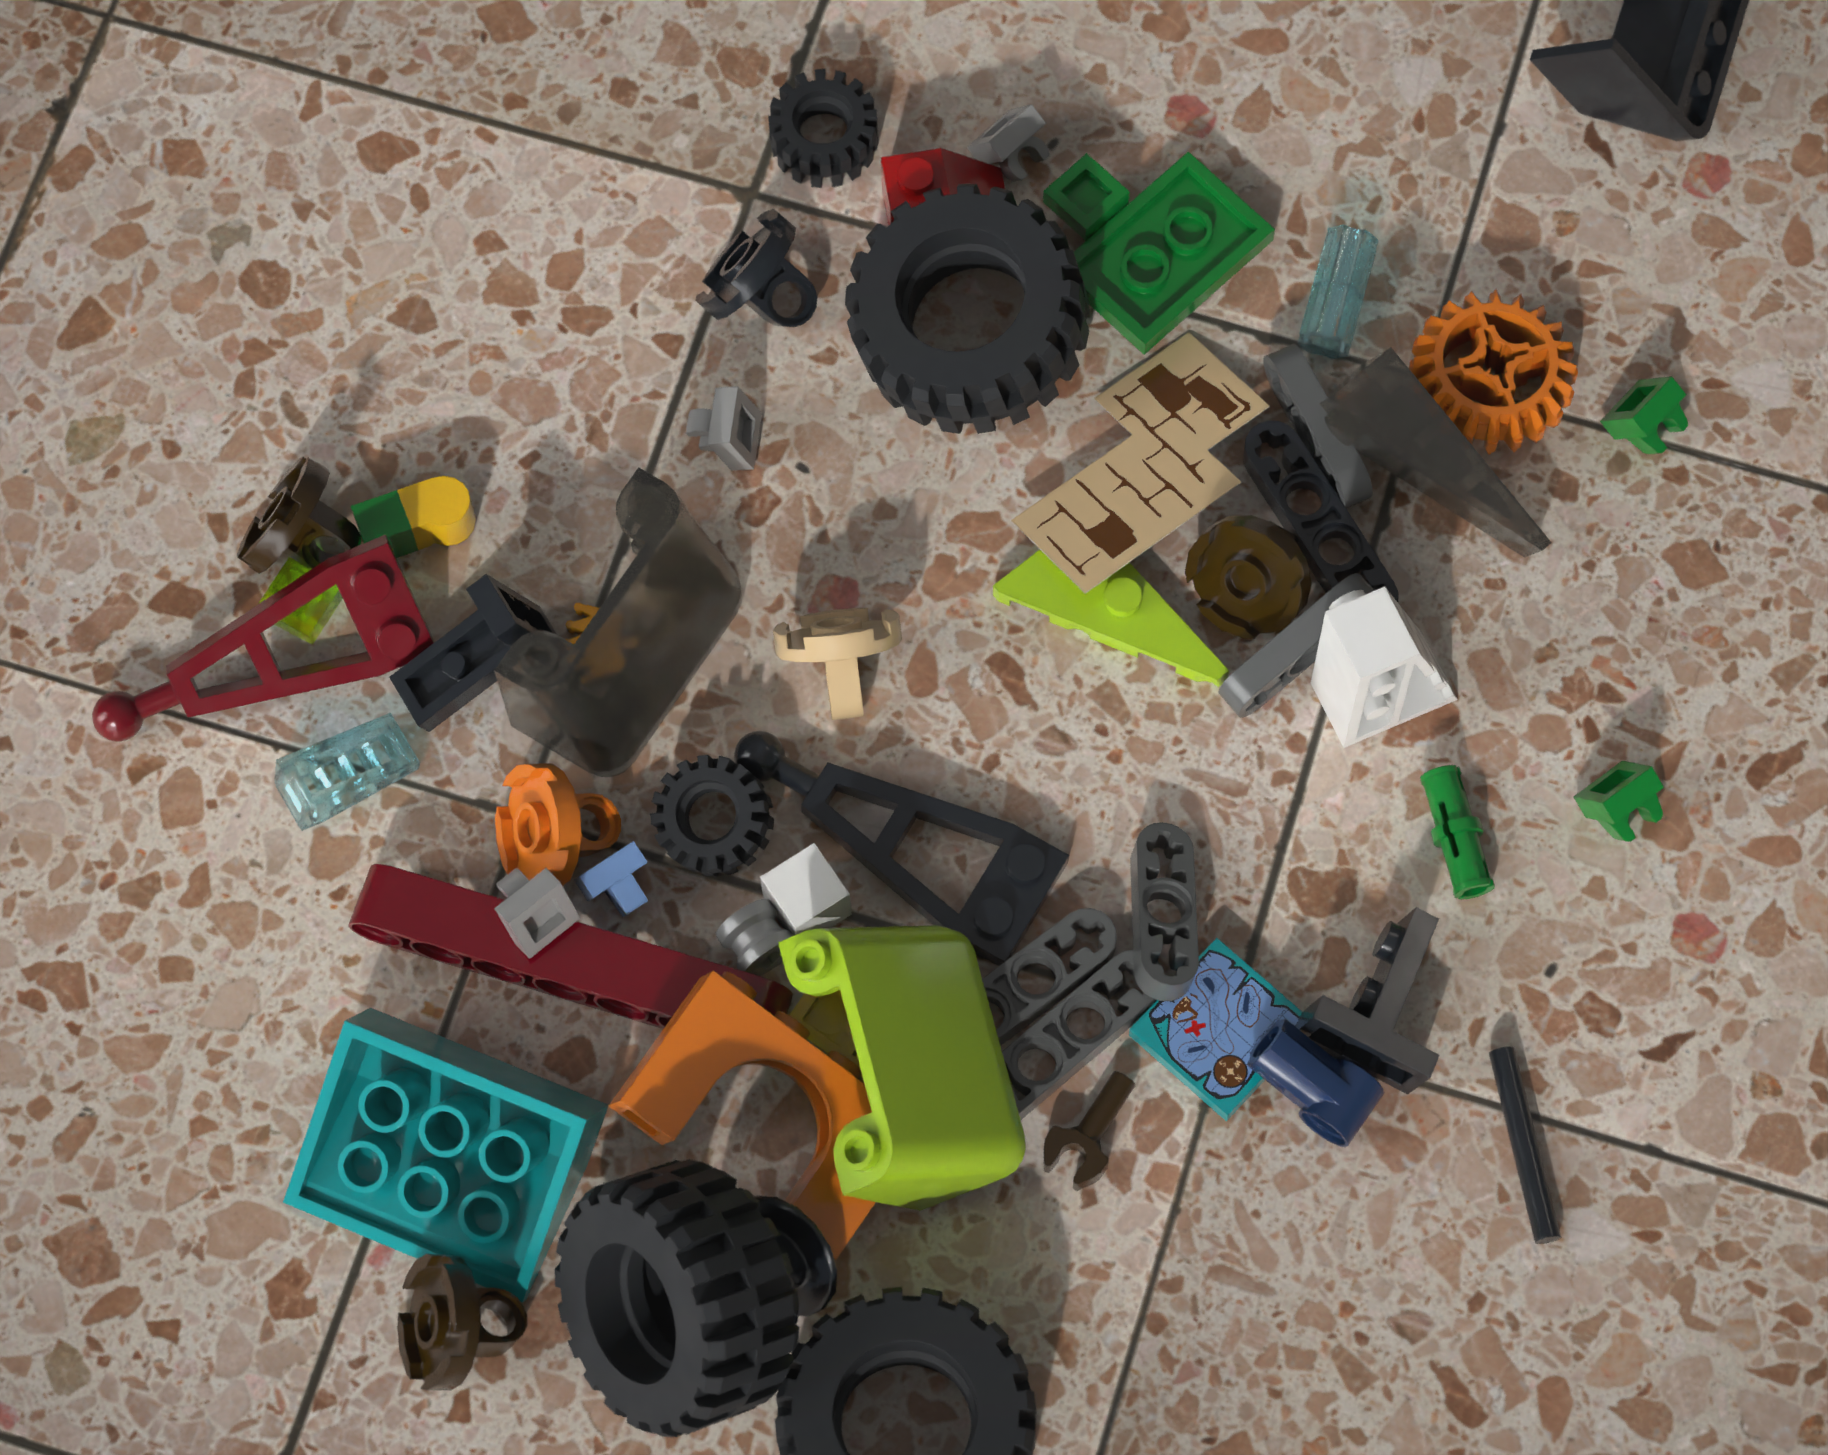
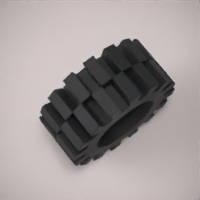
(817, 98)
(678, 798)

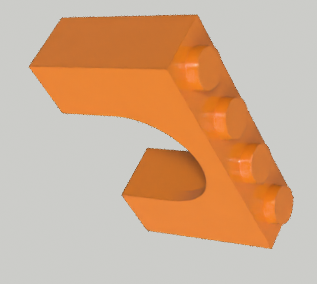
(726, 1029)

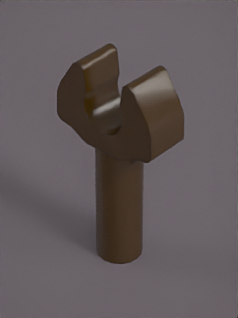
(1087, 1135)

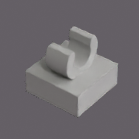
(1007, 137)
(728, 428)
(534, 909)

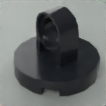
(751, 272)

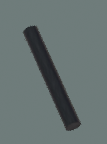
(1524, 1145)

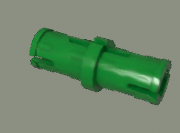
(1457, 832)

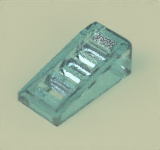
(333, 799)

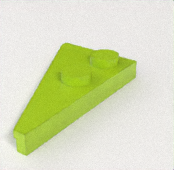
(1116, 612)

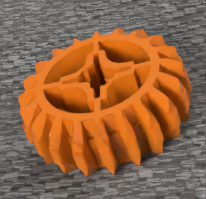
(1528, 353)

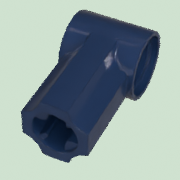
(1329, 1091)

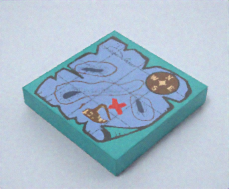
(1214, 1027)

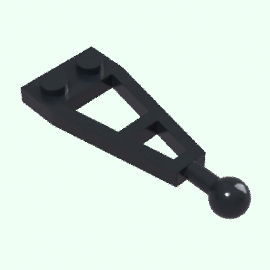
(1002, 900)

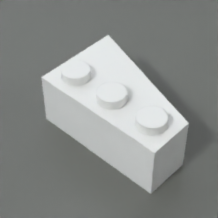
(1374, 667)

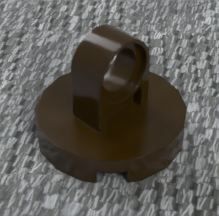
(295, 521)
(1249, 576)
(444, 1322)

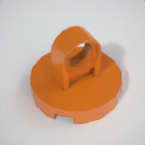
(544, 822)

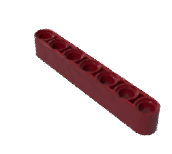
(577, 966)

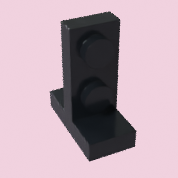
(465, 657)
(1365, 1029)

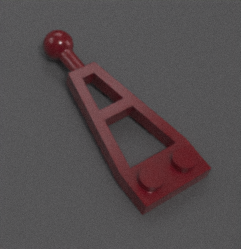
(376, 600)

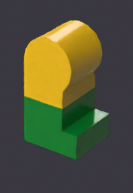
(418, 515)

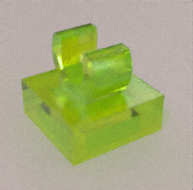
(313, 616)

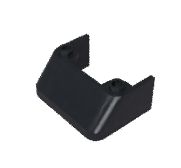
(1656, 71)

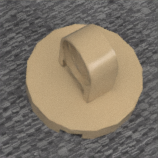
(838, 641)

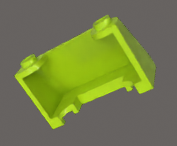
(926, 1058)

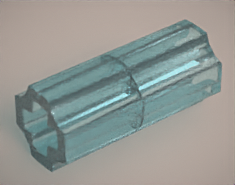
(1338, 291)

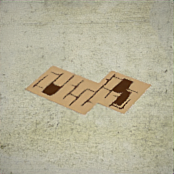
(1156, 477)

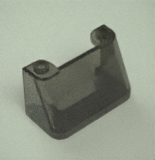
(639, 651)

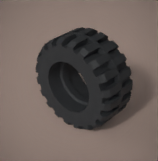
(951, 237)
(676, 1297)
(898, 1333)

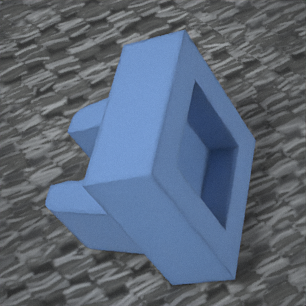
(616, 879)

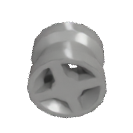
(754, 937)

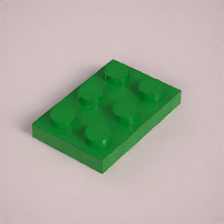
(1169, 252)

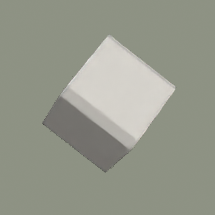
(806, 892)

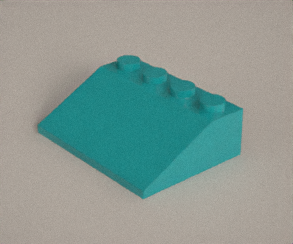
(443, 1150)

